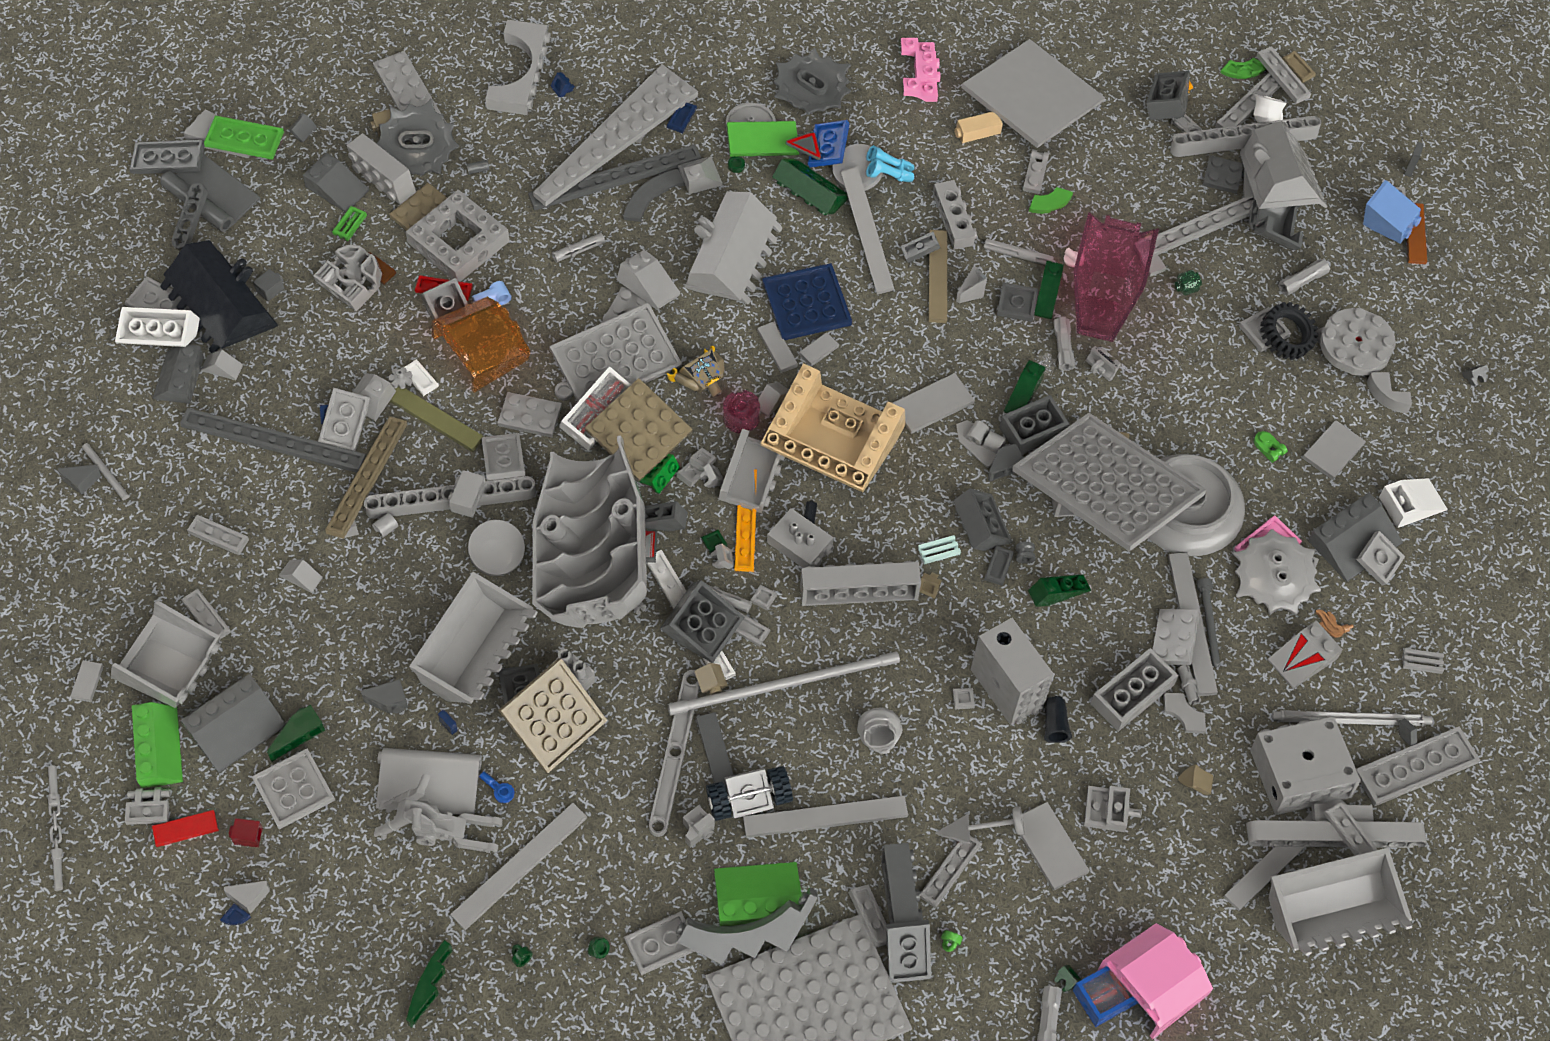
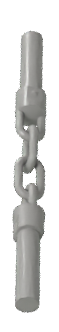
(54, 801)

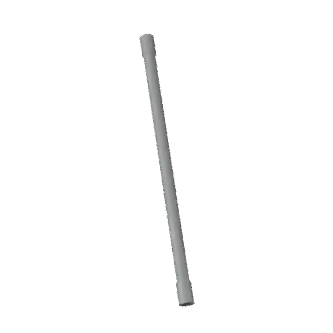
(686, 705)

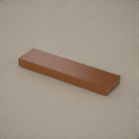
(1417, 241)

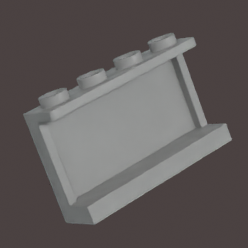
(739, 481)

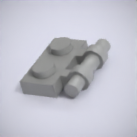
(148, 811)

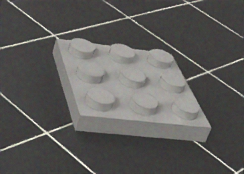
(293, 788)

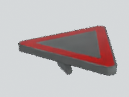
(806, 144)

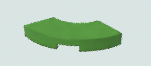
(1243, 70)
(1050, 202)

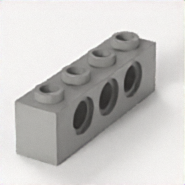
(954, 214)

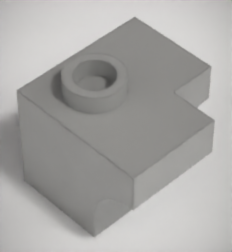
(699, 825)

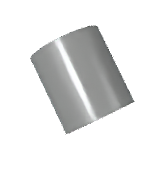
(385, 525)

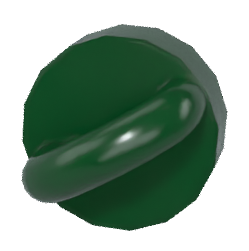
(598, 947)
(521, 956)

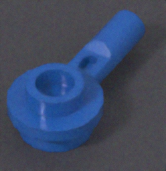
(503, 792)

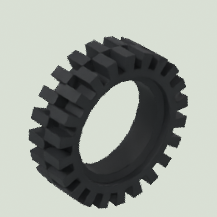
(1277, 342)

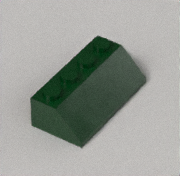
(810, 186)

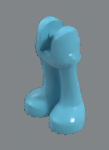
(877, 157)

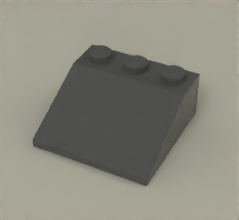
(702, 621)

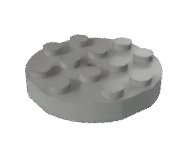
(1357, 341)

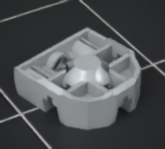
(355, 293)

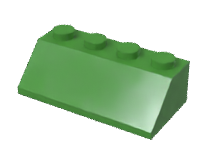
(156, 744)

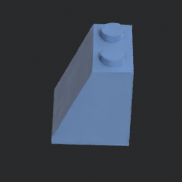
(1391, 213)

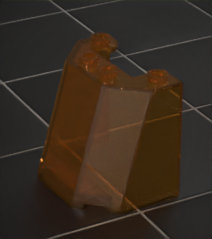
(483, 340)

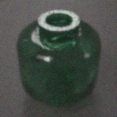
(1188, 282)

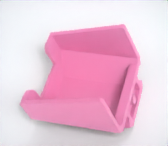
(1160, 975)

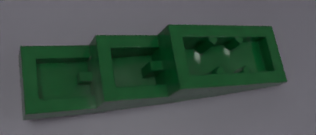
(426, 991)

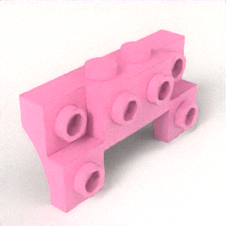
(925, 65)

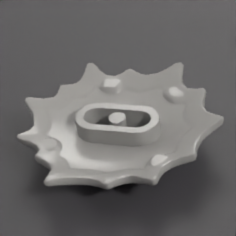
(1261, 572)

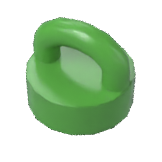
(954, 938)

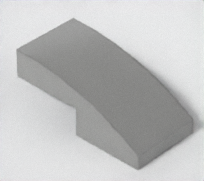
(691, 472)

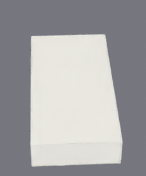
(421, 378)

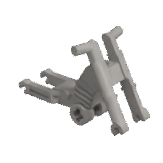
(430, 823)

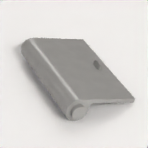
(451, 781)

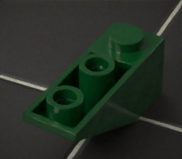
(1056, 589)

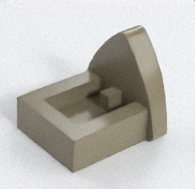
(1197, 779)

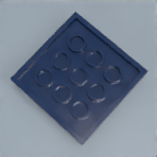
(807, 301)

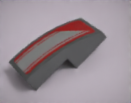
(651, 546)

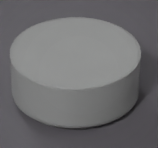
(563, 391)

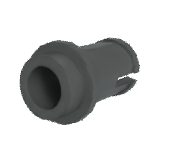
(479, 166)

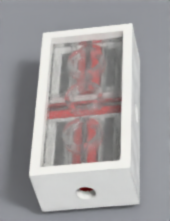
(596, 400)

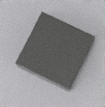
(1407, 732)

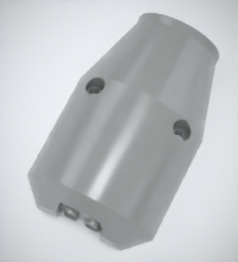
(582, 524)

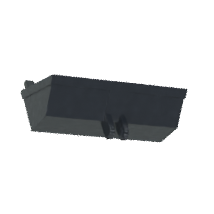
(216, 295)

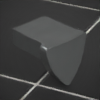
(302, 127)

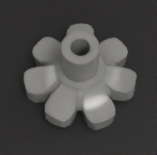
(400, 378)

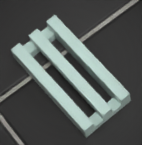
(953, 544)

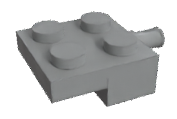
(1109, 808)

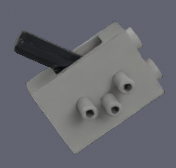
(801, 538)

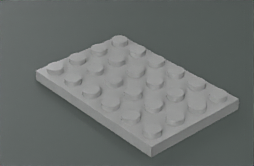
(628, 344)

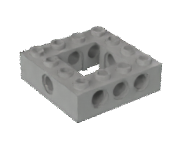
(458, 264)

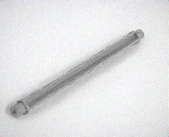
(1352, 718)

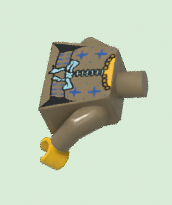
(701, 373)

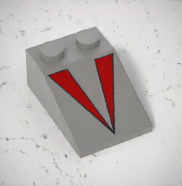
(1305, 655)

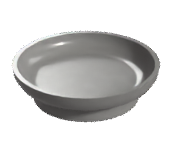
(1212, 519)

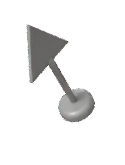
(960, 829)

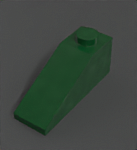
(1049, 290)
(1026, 386)
(298, 730)

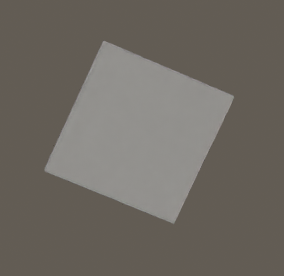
(1033, 93)

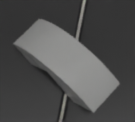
(1380, 388)

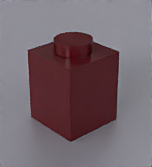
(246, 832)

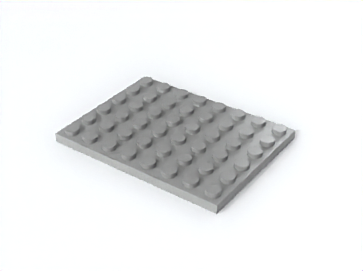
(1109, 481)
(818, 991)

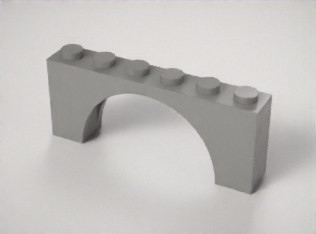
(518, 95)

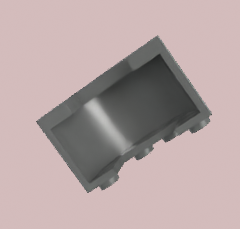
(1276, 225)

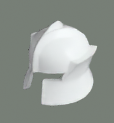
(1268, 109)

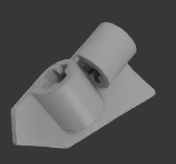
(980, 441)

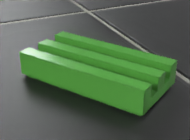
(336, 231)

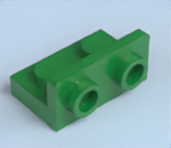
(661, 473)

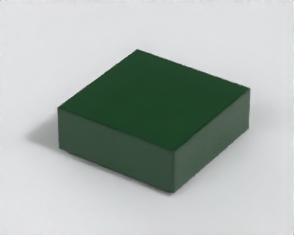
(712, 540)

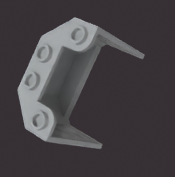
(167, 656)

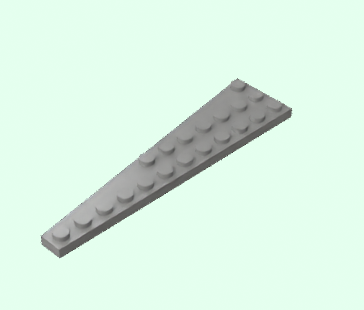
(641, 112)

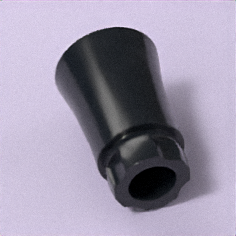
(1056, 721)

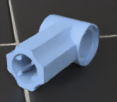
(496, 291)

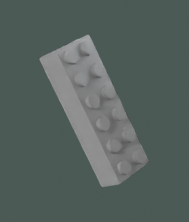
(860, 583)

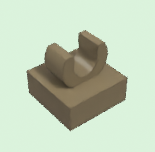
(930, 584)

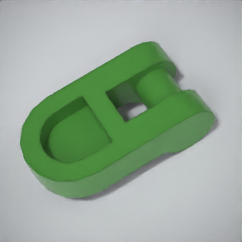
(1264, 441)

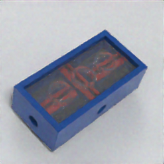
(1103, 996)

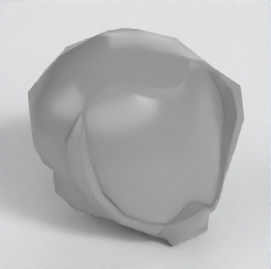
(879, 729)

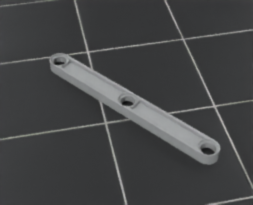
(672, 764)

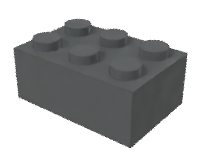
(1033, 424)

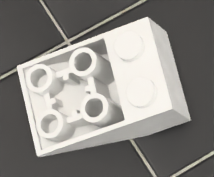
(1411, 501)

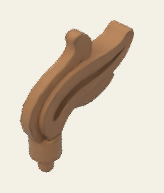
(1330, 625)

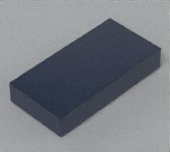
(681, 117)

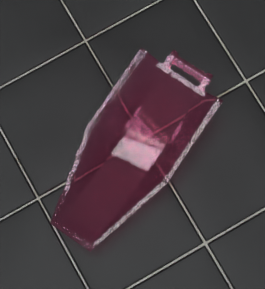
(1110, 274)

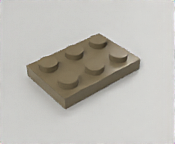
(417, 206)

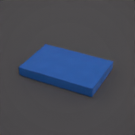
(831, 143)

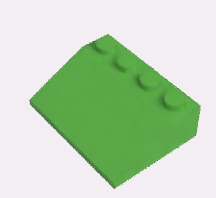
(754, 891)

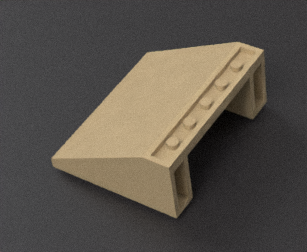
(833, 431)

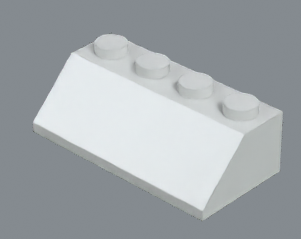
(157, 327)

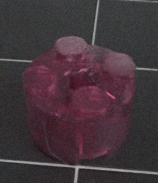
(741, 411)

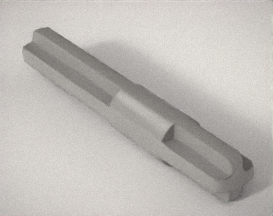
(1017, 252)

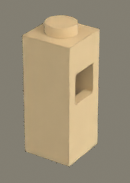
(978, 127)

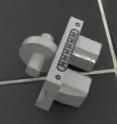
(1102, 363)

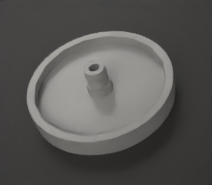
(750, 113)
(854, 157)
(496, 548)

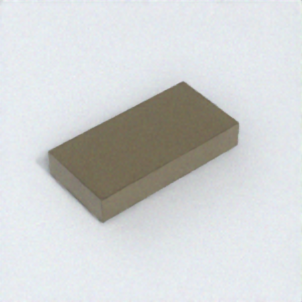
(1299, 66)

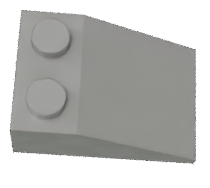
(647, 279)

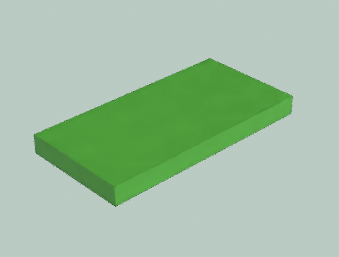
(243, 137)
(761, 138)

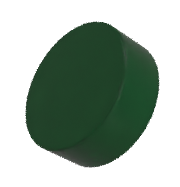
(736, 164)

